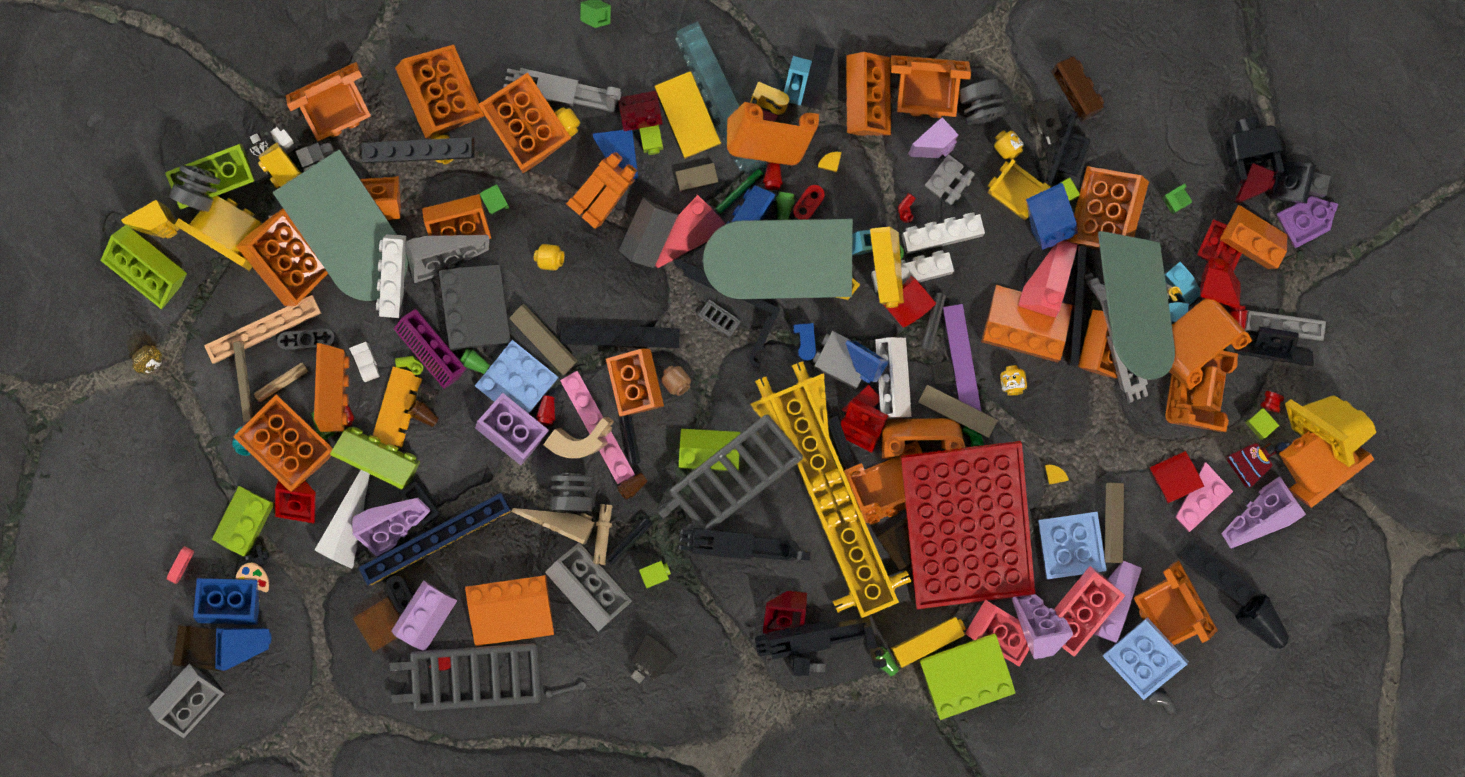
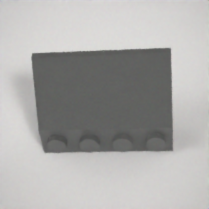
(474, 307)

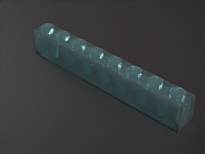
(713, 82)

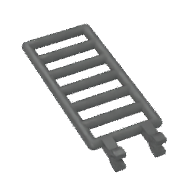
(697, 522)
(473, 652)

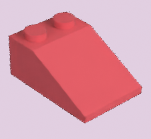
(1007, 628)

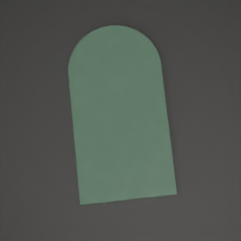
(339, 223)
(781, 259)
(1137, 304)

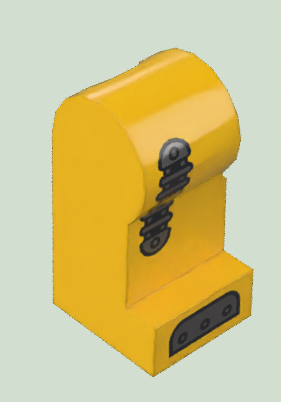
(770, 98)

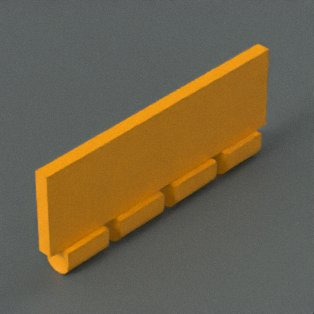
(395, 402)

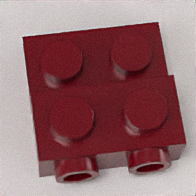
(640, 111)

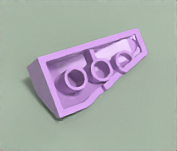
(1270, 512)
(384, 525)
(1125, 579)
(1041, 626)

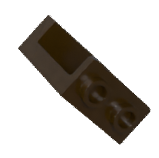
(896, 544)
(195, 647)

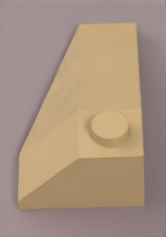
(567, 524)

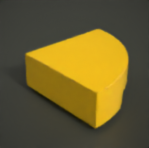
(830, 161)
(1055, 474)

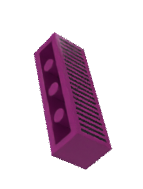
(429, 348)

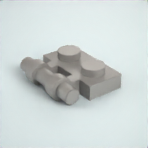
(943, 177)

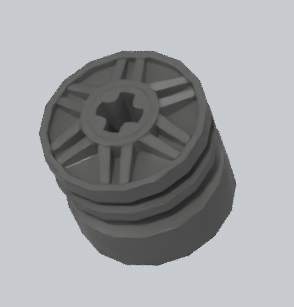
(982, 101)
(195, 187)
(571, 493)

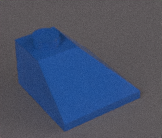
(866, 361)

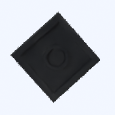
(1293, 183)

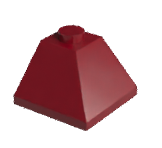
(785, 611)

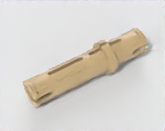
(602, 534)

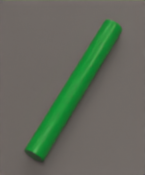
(739, 191)

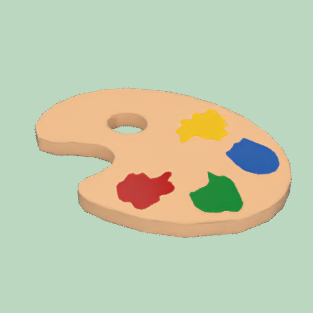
(253, 571)

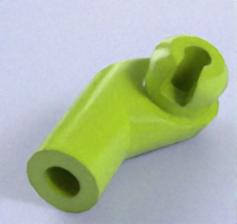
(410, 362)

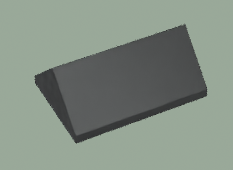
(648, 233)

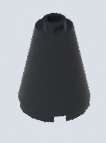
(1263, 621)

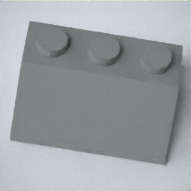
(186, 701)

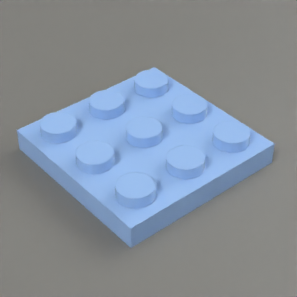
(518, 377)
(1071, 545)
(1145, 658)

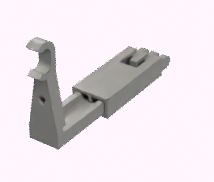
(569, 91)
(1126, 381)

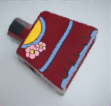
(1251, 462)

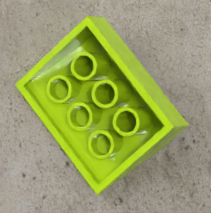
(967, 676)

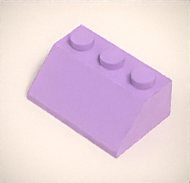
(935, 142)
(511, 429)
(423, 616)

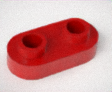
(809, 203)

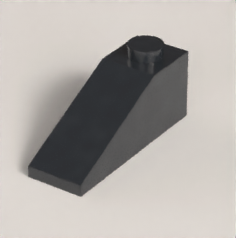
(818, 77)

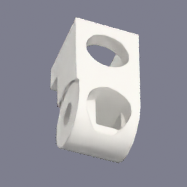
(365, 361)

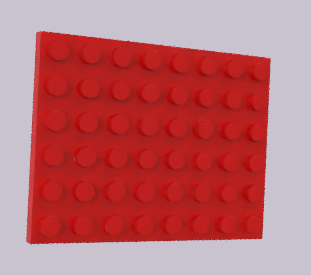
(968, 524)

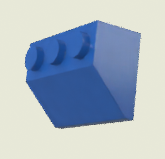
(755, 206)
(226, 601)

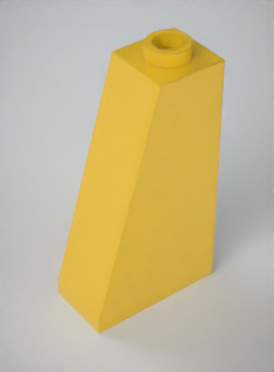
(887, 265)
(928, 641)

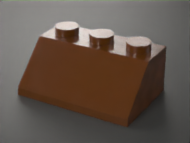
(1077, 88)

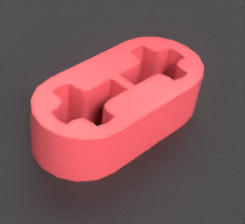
(180, 565)

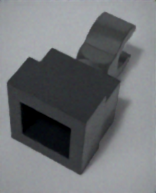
(802, 666)

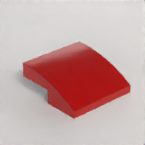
(1215, 248)
(915, 305)
(863, 424)
(1176, 477)

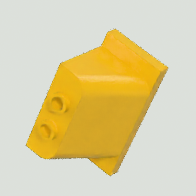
(222, 228)
(1333, 422)

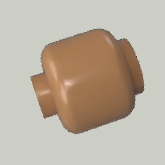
(676, 380)

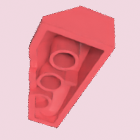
(690, 230)
(1049, 282)

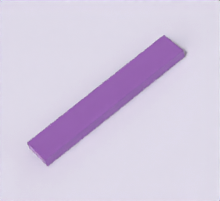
(961, 355)

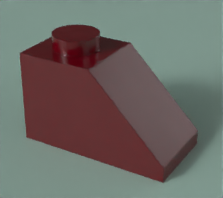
(1258, 181)

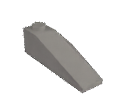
(433, 253)

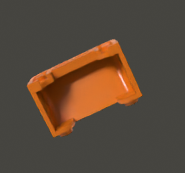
(768, 140)
(1202, 336)
(1179, 405)
(899, 430)

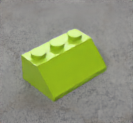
(700, 445)
(243, 521)

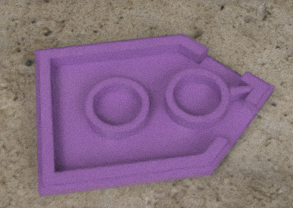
(1307, 221)

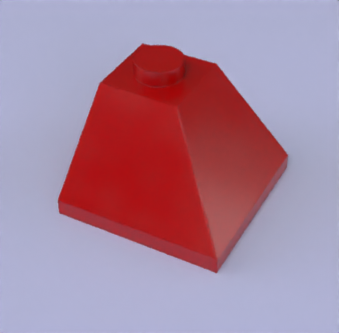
(1220, 283)
(295, 505)

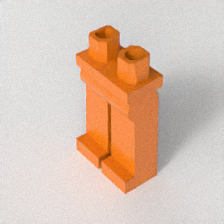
(606, 175)

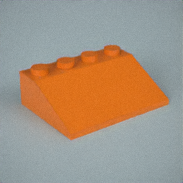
(439, 90)
(524, 122)
(1108, 203)
(283, 258)
(1025, 329)
(284, 443)
(510, 610)

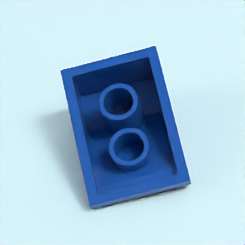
(1051, 216)

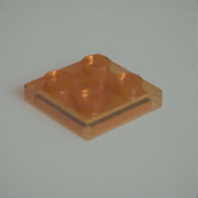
(377, 624)

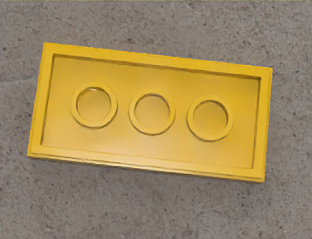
(687, 114)

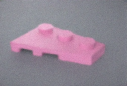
(1204, 500)

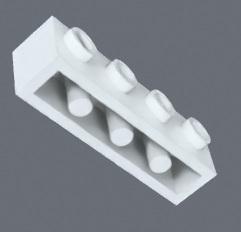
(942, 234)
(923, 268)
(392, 276)
(894, 381)

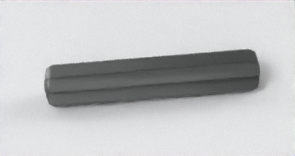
(933, 321)

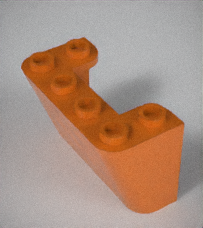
(880, 487)

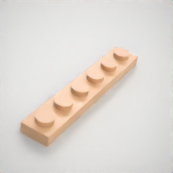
(263, 328)

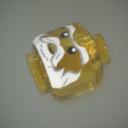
(146, 359)

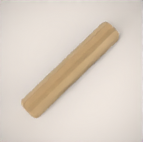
(280, 382)

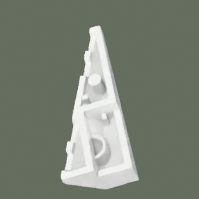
(338, 538)

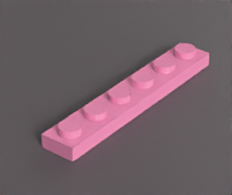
(591, 417)

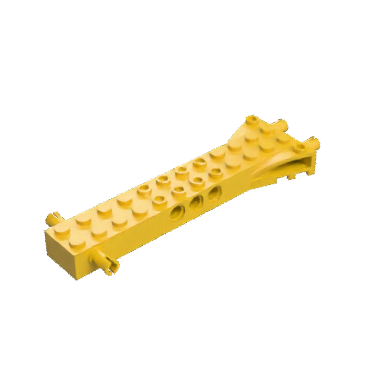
(803, 418)

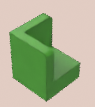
(595, 13)
(494, 199)
(1177, 199)

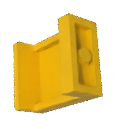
(1015, 187)

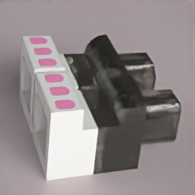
(292, 135)

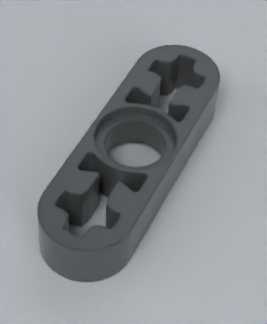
(292, 345)

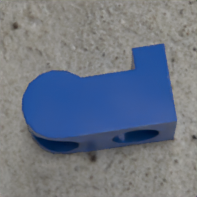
(807, 341)

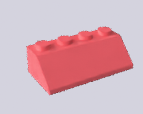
(1087, 607)

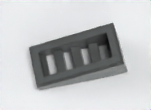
(736, 322)

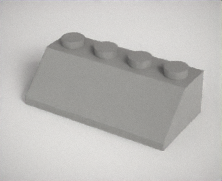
(588, 586)

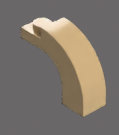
(570, 447)

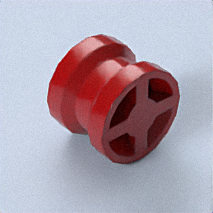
(1272, 401)

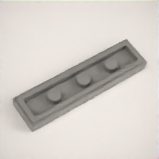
(1307, 328)

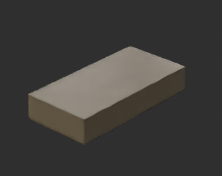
(696, 177)

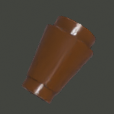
(420, 412)
(631, 486)

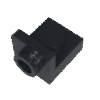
(263, 555)

